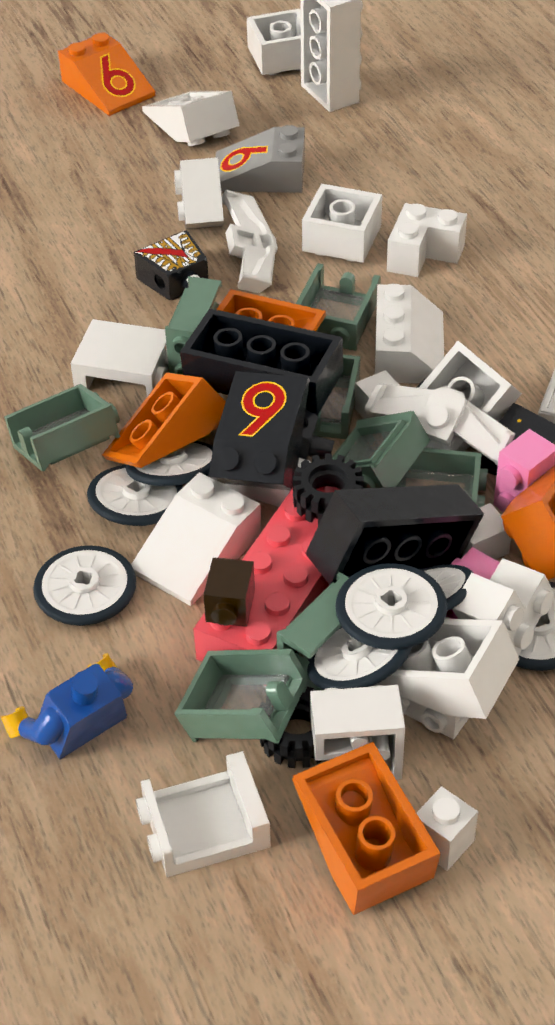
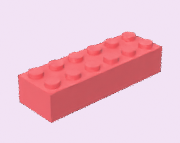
(283, 584)

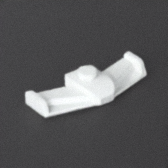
(251, 241)
(443, 415)

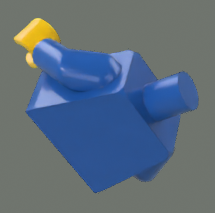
(75, 709)

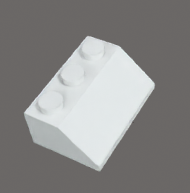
(407, 333)

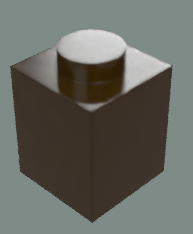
(229, 591)

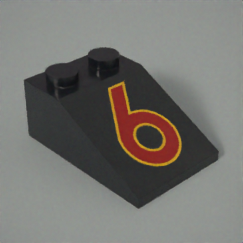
(260, 431)

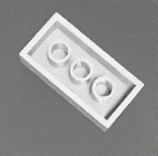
(331, 51)

